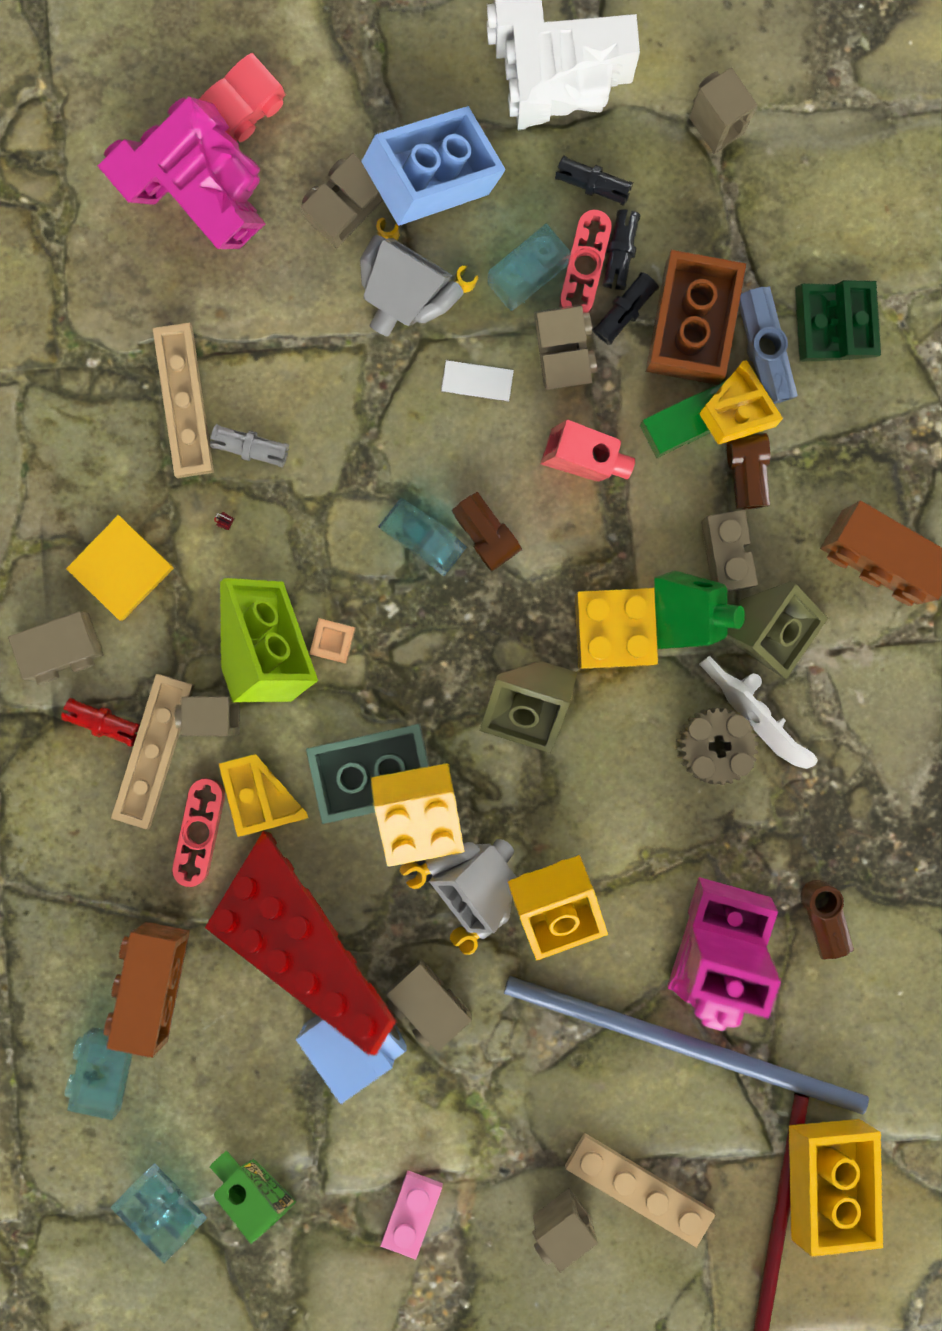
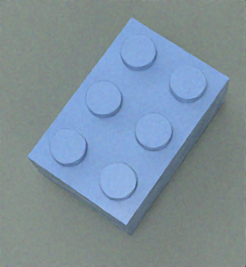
(432, 165)

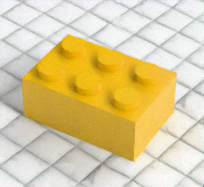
(835, 1187)

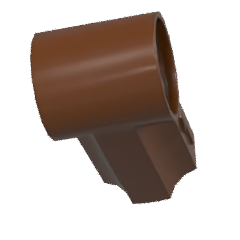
(749, 462)
(490, 537)
(828, 921)

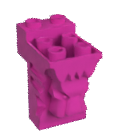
(197, 166)
(725, 955)

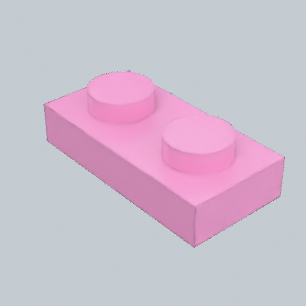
(411, 1214)

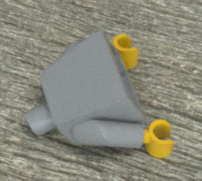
(405, 283)
(472, 887)

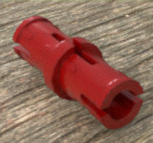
(100, 722)

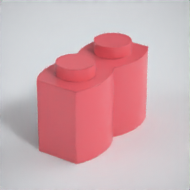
(245, 96)

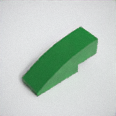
(678, 423)

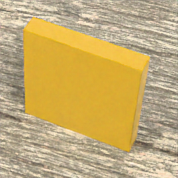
(120, 568)

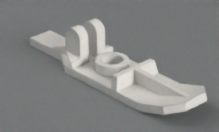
(740, 696)

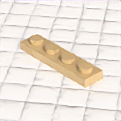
(183, 400)
(151, 753)
(640, 1190)

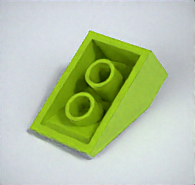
(262, 643)

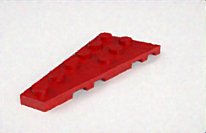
(291, 941)

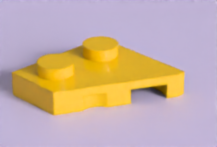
(740, 407)
(257, 796)

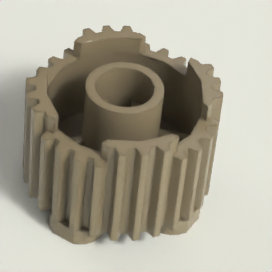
(738, 750)

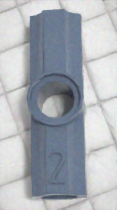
(762, 322)

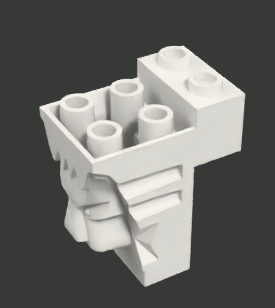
(560, 62)

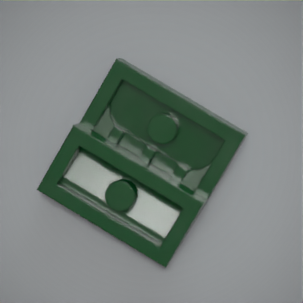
(838, 321)

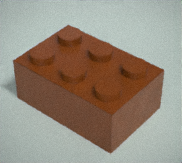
(696, 317)
(886, 554)
(146, 989)

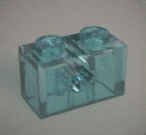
(528, 267)
(87, 1092)
(159, 1213)

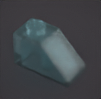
(422, 536)

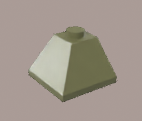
(778, 627)
(530, 704)

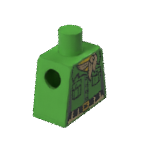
(250, 1195)

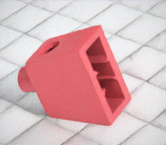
(572, 449)

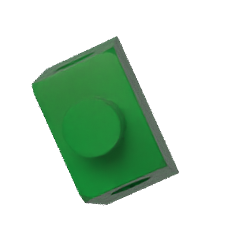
(692, 611)

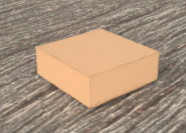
(332, 640)

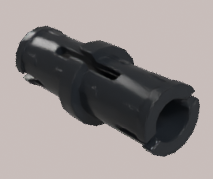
(593, 180)
(621, 249)
(625, 308)

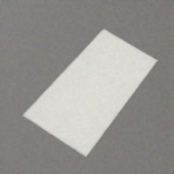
(477, 380)

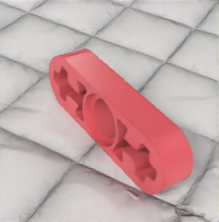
(598, 256)
(201, 861)

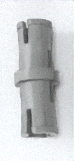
(249, 445)

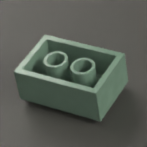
(345, 769)

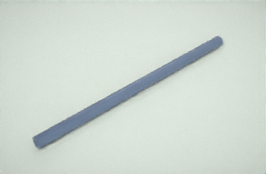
(686, 1045)

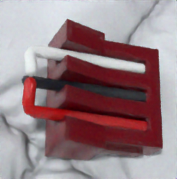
(225, 521)

